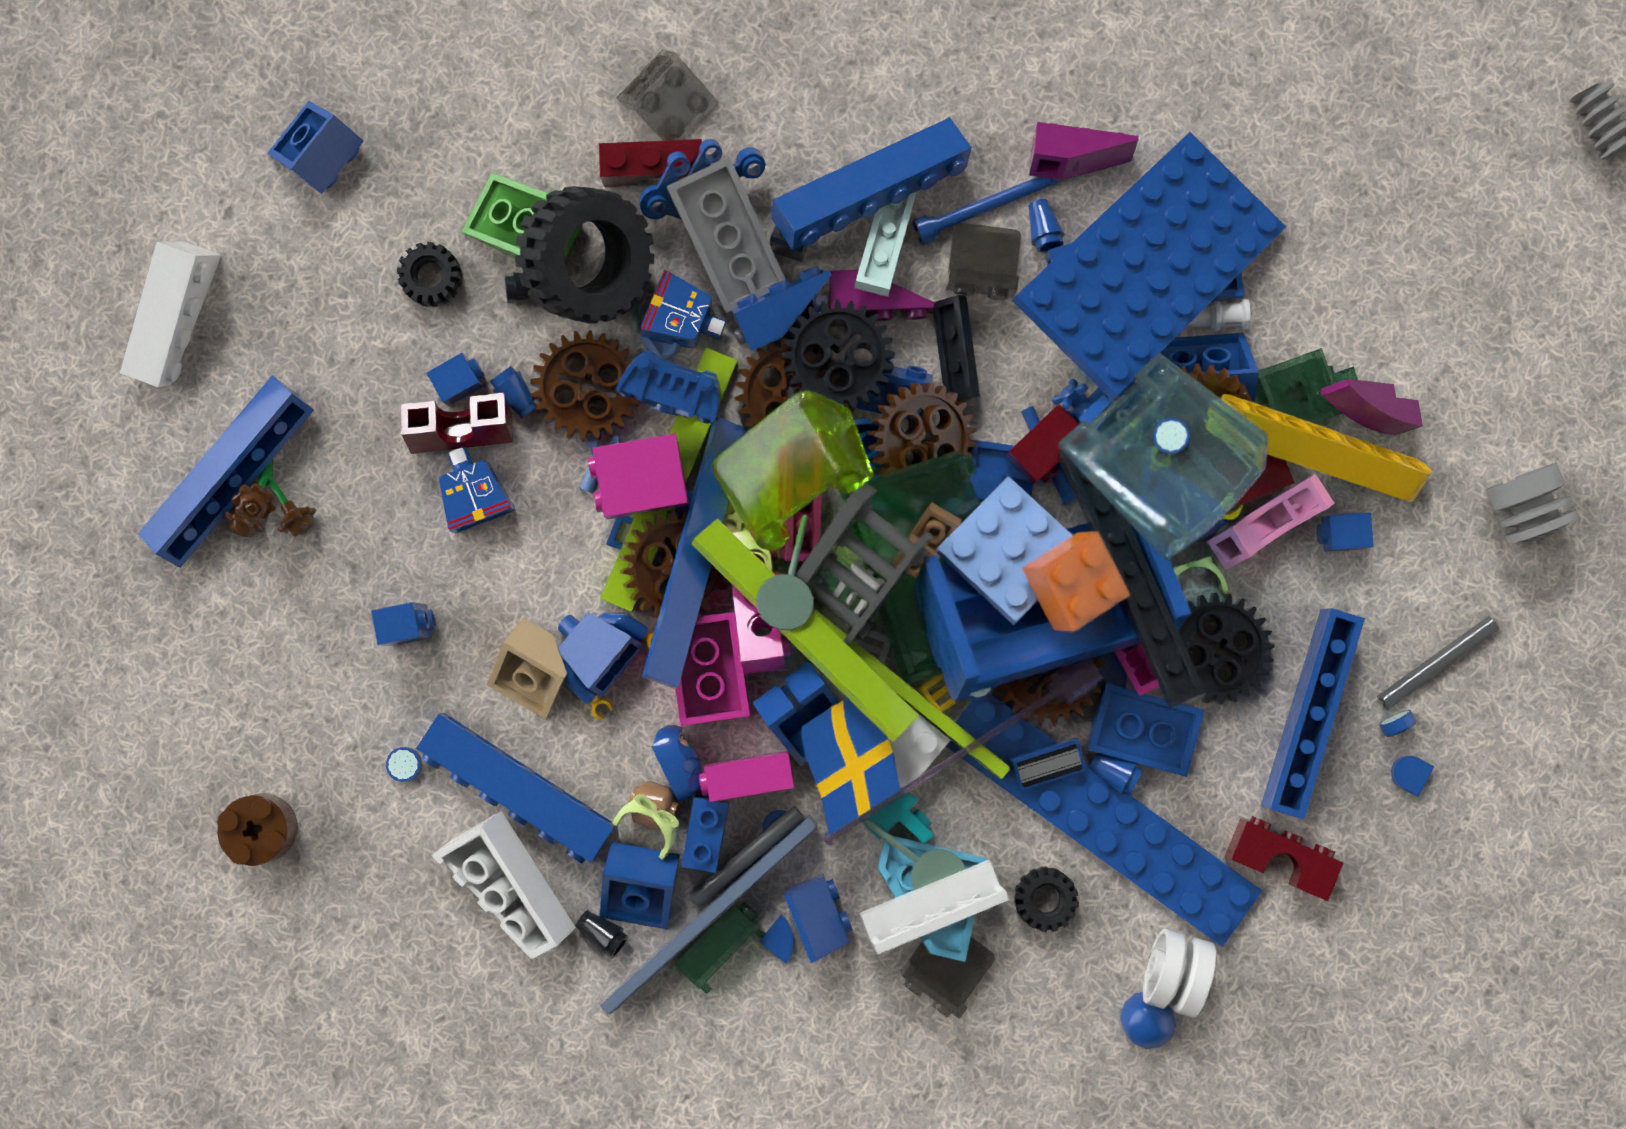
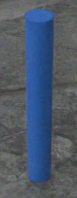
(1059, 479)

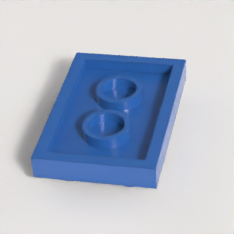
(1144, 729)

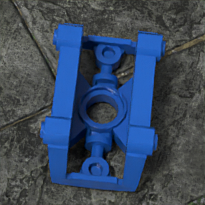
(671, 387)

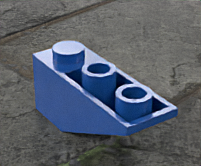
(771, 315)

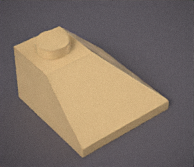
(529, 668)

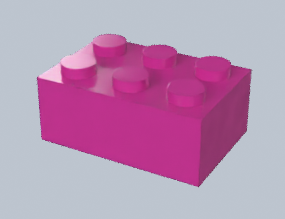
(713, 675)

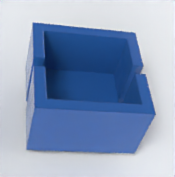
(795, 705)

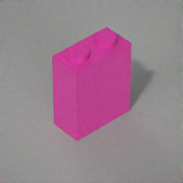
(638, 477)
(747, 776)

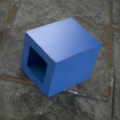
(456, 378)
(1345, 532)

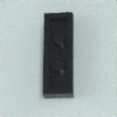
(956, 347)

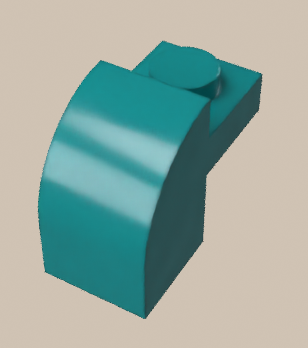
(899, 810)

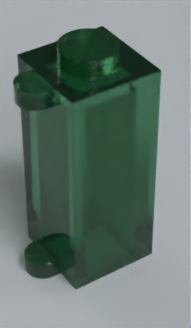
(718, 944)

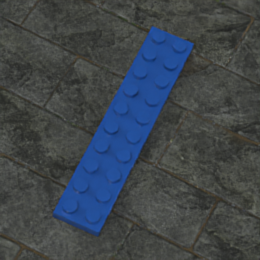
(1118, 829)

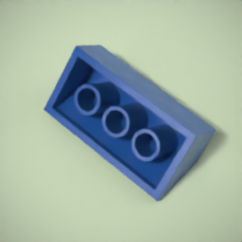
(1221, 350)

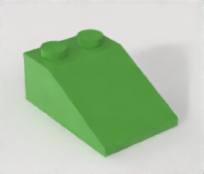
(504, 214)

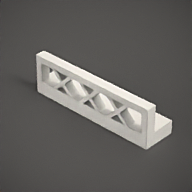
(933, 907)

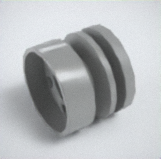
(1532, 504)

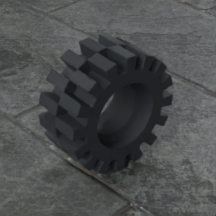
(415, 260)
(1067, 899)

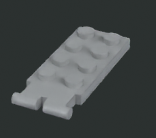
(726, 234)

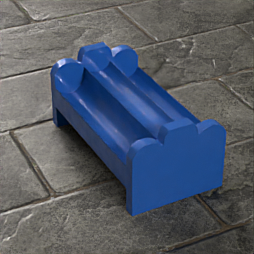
(986, 650)

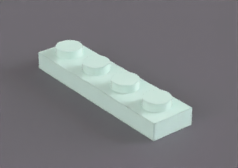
(884, 247)

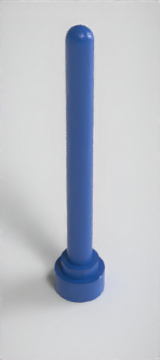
(930, 226)

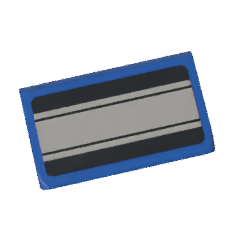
(1048, 764)

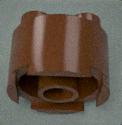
(237, 833)

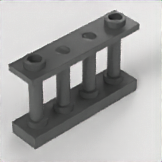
(841, 534)

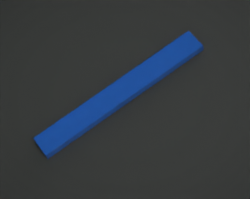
(690, 567)

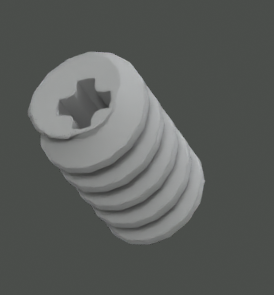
(1603, 117)

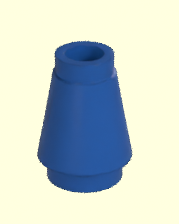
(1044, 226)
(515, 390)
(1116, 772)

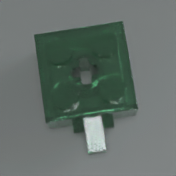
(1304, 374)

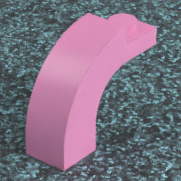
(1270, 521)

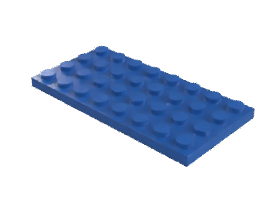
(1149, 265)

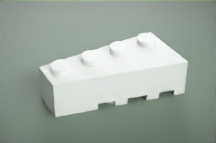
(168, 311)
(913, 748)
(508, 884)

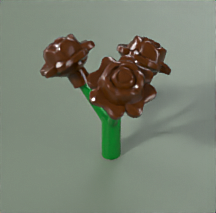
(257, 504)

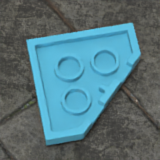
(896, 871)

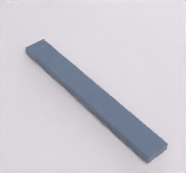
(709, 915)

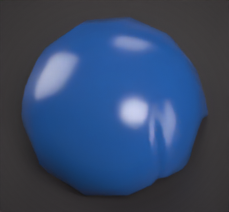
(1147, 1024)

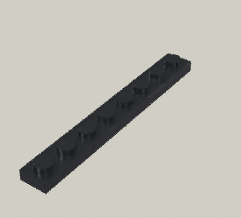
(1145, 603)

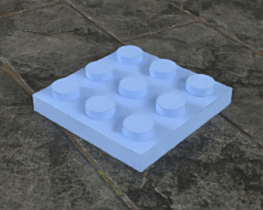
(1000, 540)

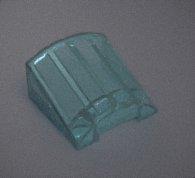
(1162, 494)

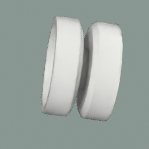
(1179, 973)

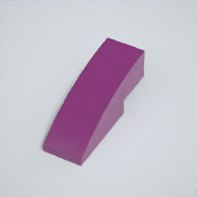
(1374, 406)

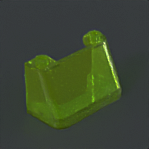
(789, 463)

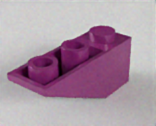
(1073, 151)
(843, 288)

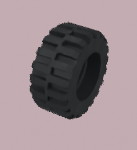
(624, 262)

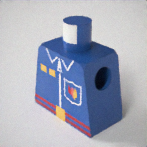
(680, 313)
(472, 493)

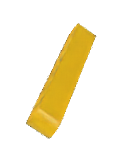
(1335, 452)

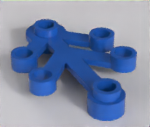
(659, 192)

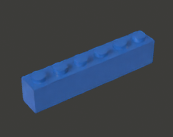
(871, 184)
(230, 463)
(1312, 712)
(516, 787)

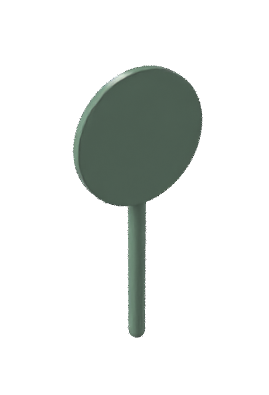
(785, 599)
(928, 867)

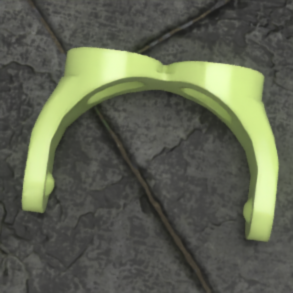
(1207, 563)
(664, 819)

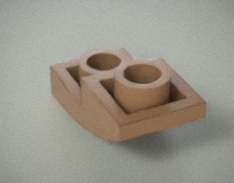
(937, 523)

